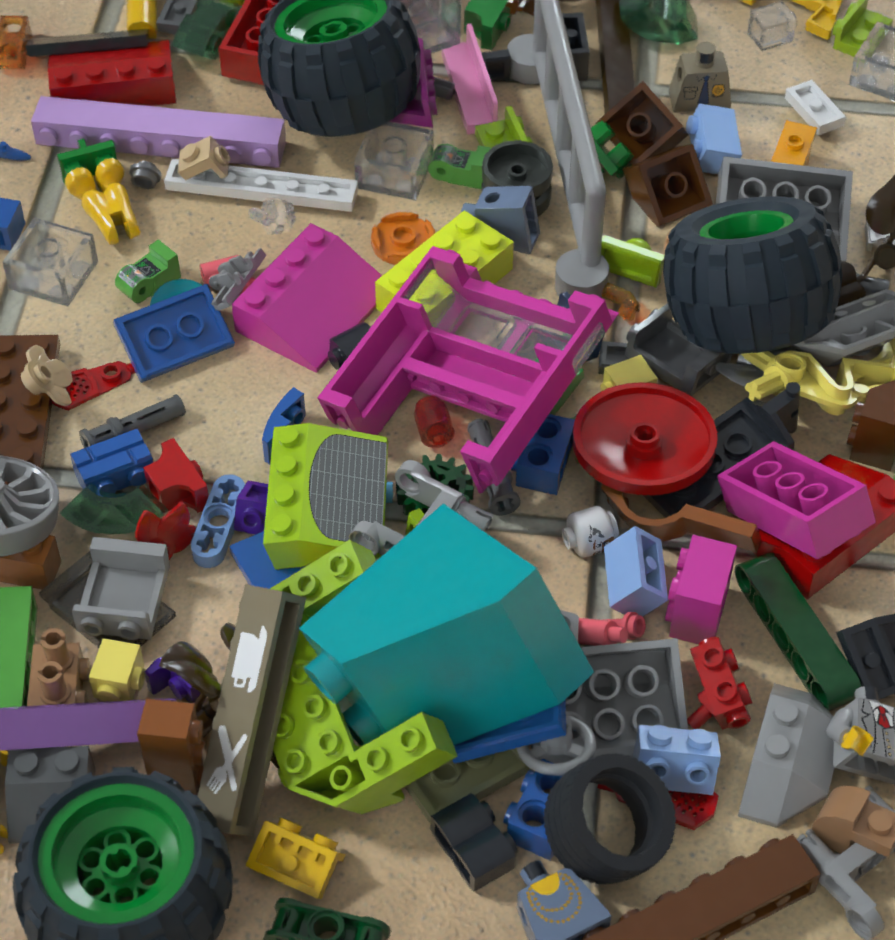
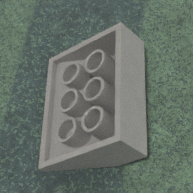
(819, 186)
(629, 688)

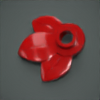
(170, 530)

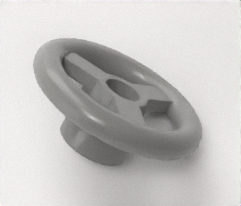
(560, 746)

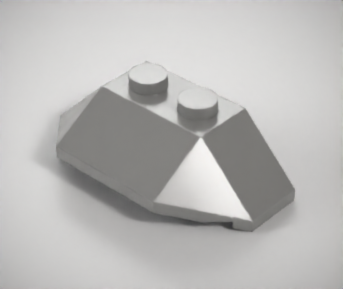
(854, 329)
(790, 760)

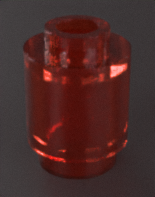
(433, 422)

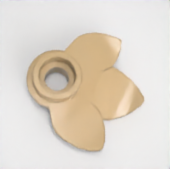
(46, 376)

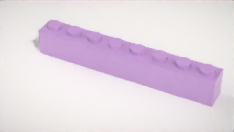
(157, 129)

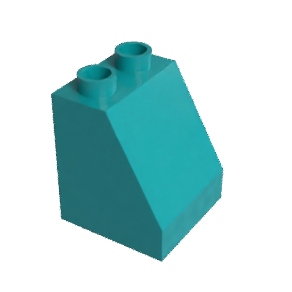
(447, 632)

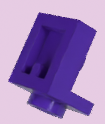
(251, 508)
(159, 678)

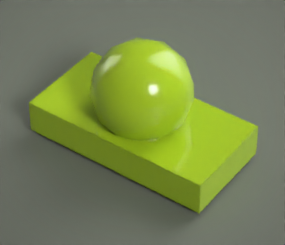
(633, 260)

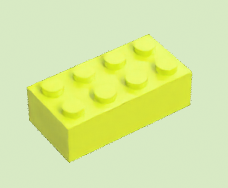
(466, 235)

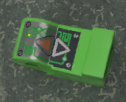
(458, 165)
(149, 273)

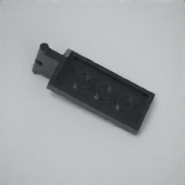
(739, 434)

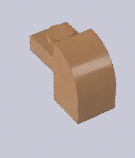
(853, 818)

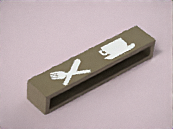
(250, 707)

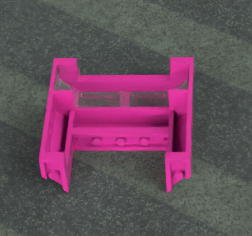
(470, 348)

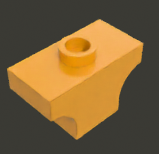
(795, 144)

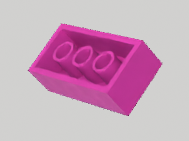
(797, 499)

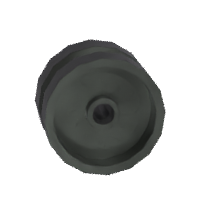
(520, 165)

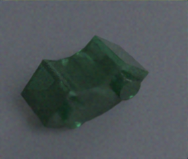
(661, 19)
(206, 27)
(111, 512)

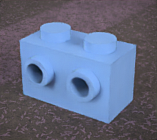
(713, 135)
(635, 572)
(680, 757)

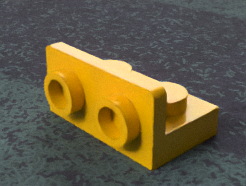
(294, 858)

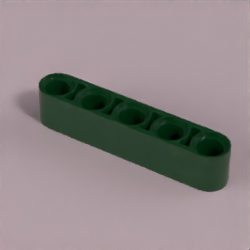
(797, 631)

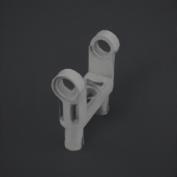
(426, 491)
(842, 871)

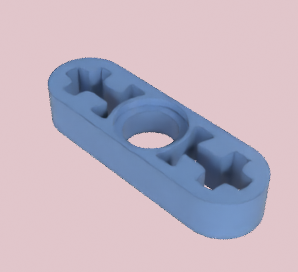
(221, 534)

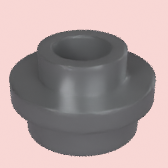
(144, 174)

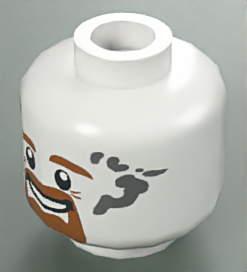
(590, 531)

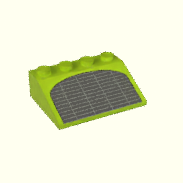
(320, 490)

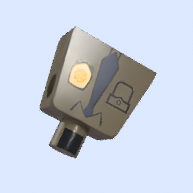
(700, 79)

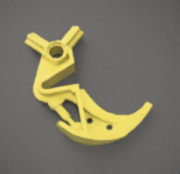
(834, 397)

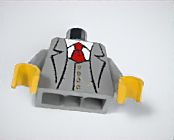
(865, 736)

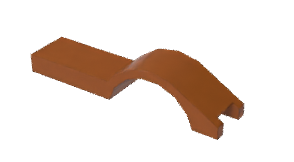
(688, 520)

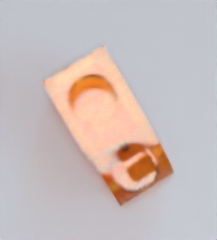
(13, 44)

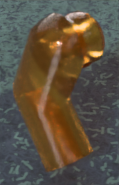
(623, 297)

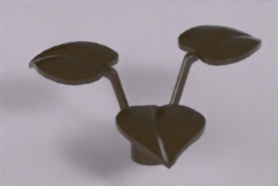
(881, 219)
(197, 671)

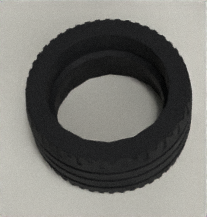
(644, 796)

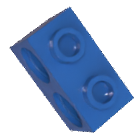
(546, 456)
(531, 808)

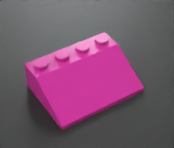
(307, 298)

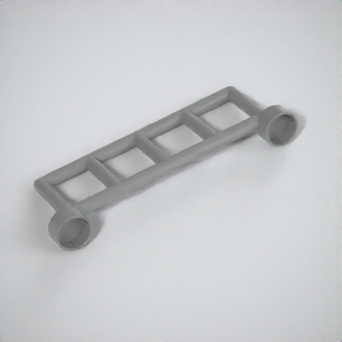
(548, 60)

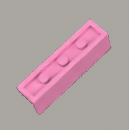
(472, 82)

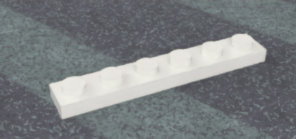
(264, 184)

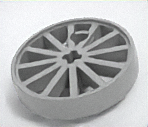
(26, 505)

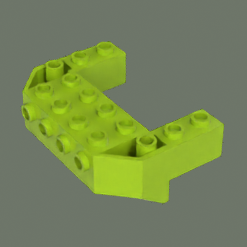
(312, 734)

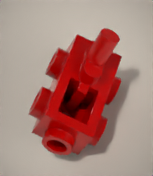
(722, 694)

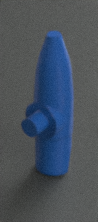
(12, 153)

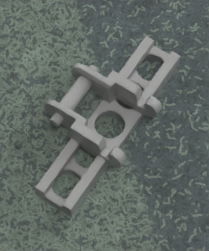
(237, 268)

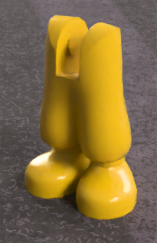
(105, 208)

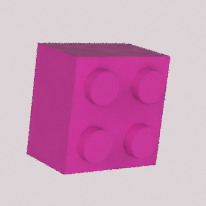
(700, 589)

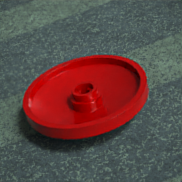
(644, 438)

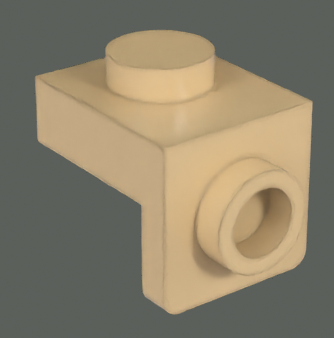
(203, 156)

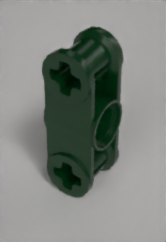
(307, 922)

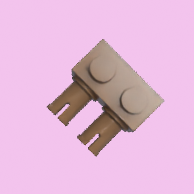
(57, 671)

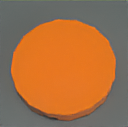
(399, 236)

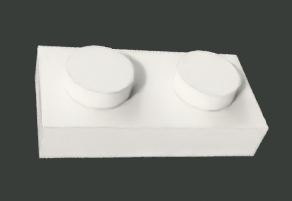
(815, 107)

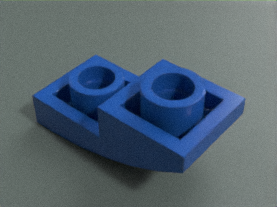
(287, 412)

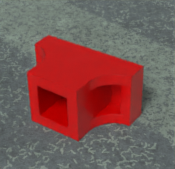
(176, 479)

